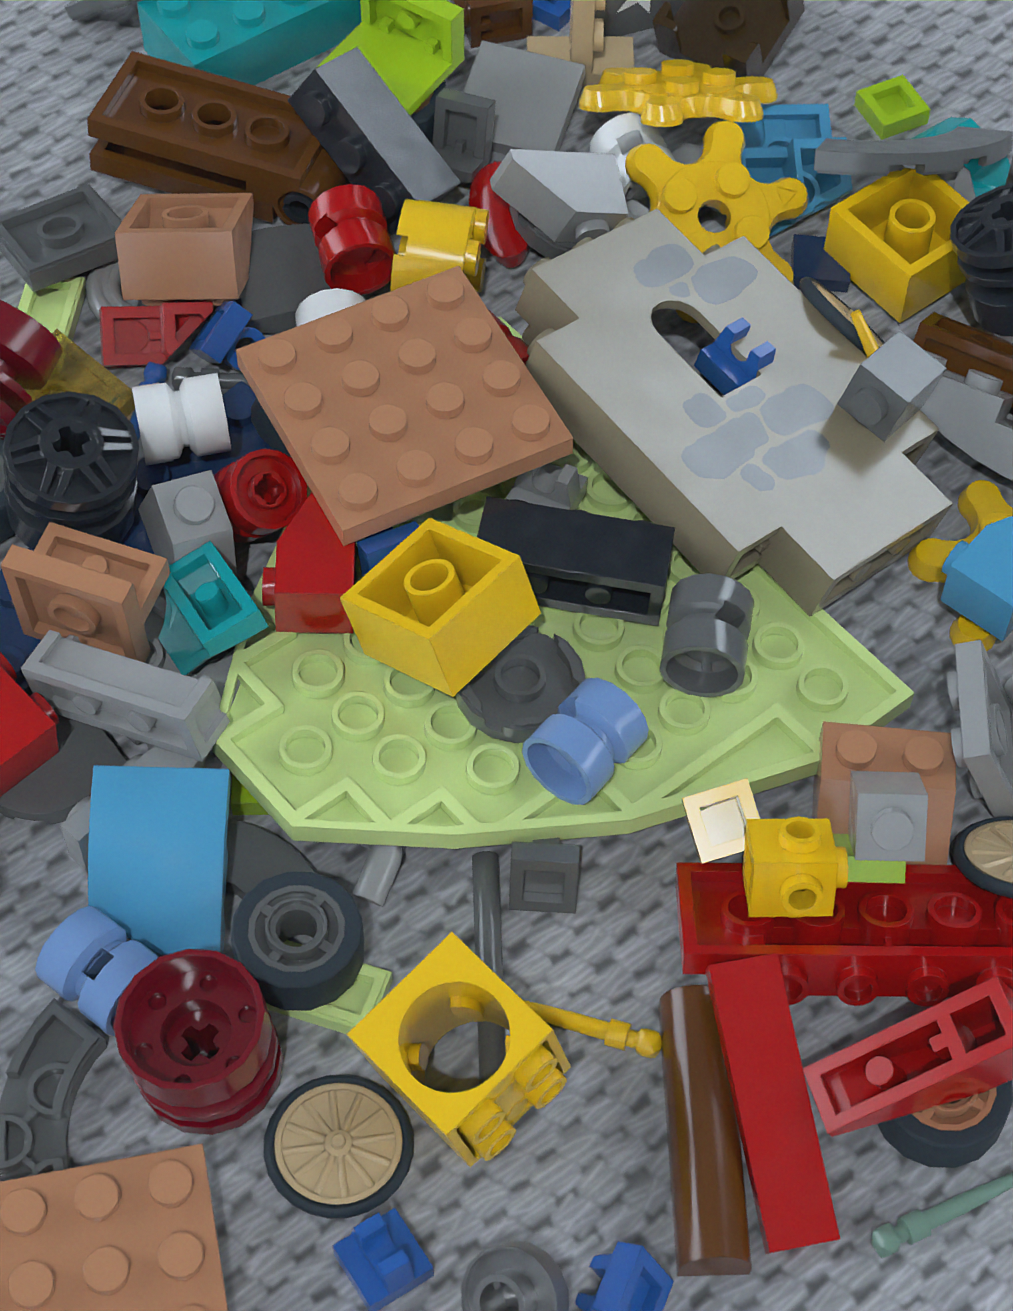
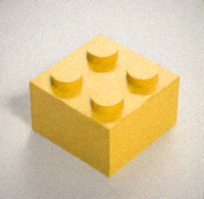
(898, 240)
(441, 606)

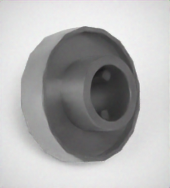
(514, 1279)

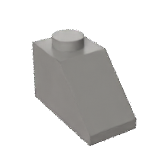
(563, 191)
(185, 516)

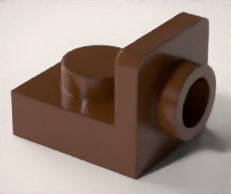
(496, 20)

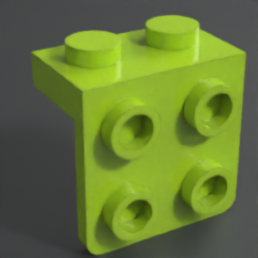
(408, 45)

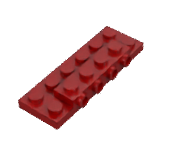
(882, 941)

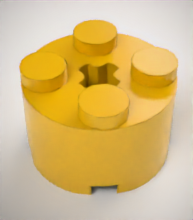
(439, 239)

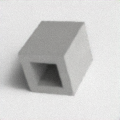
(887, 816)

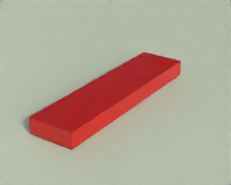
(772, 1103)

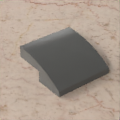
(281, 276)

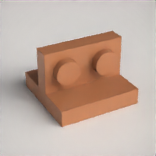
(85, 589)

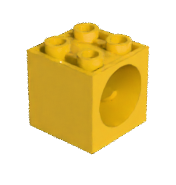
(435, 997)

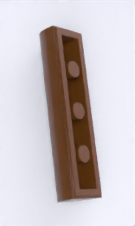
(702, 1140)

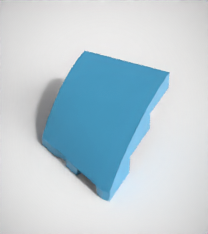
(785, 147)
(160, 854)

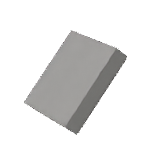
(531, 95)

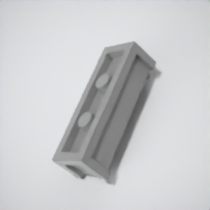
(126, 695)

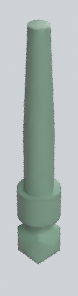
(918, 1224)

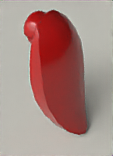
(502, 237)

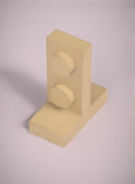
(586, 43)

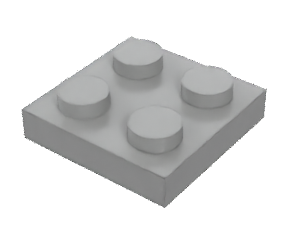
(986, 727)

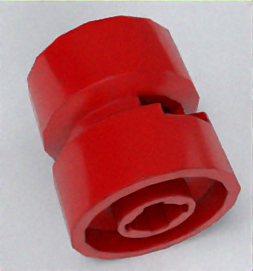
(352, 239)
(261, 493)

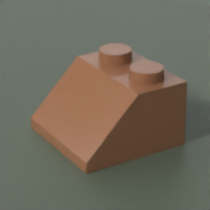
(185, 247)
(887, 749)

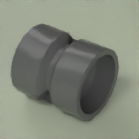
(707, 635)

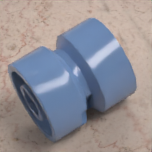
(578, 746)
(92, 964)

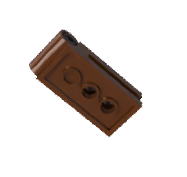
(208, 135)

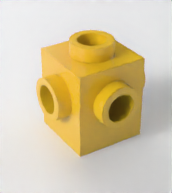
(792, 867)

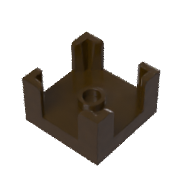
(727, 32)

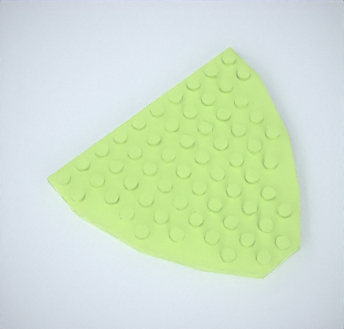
(382, 759)

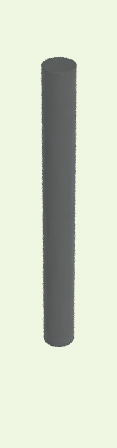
(489, 949)

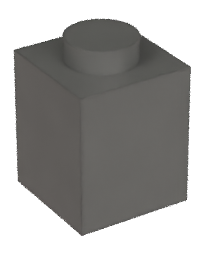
(891, 385)

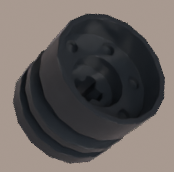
(984, 249)
(70, 465)

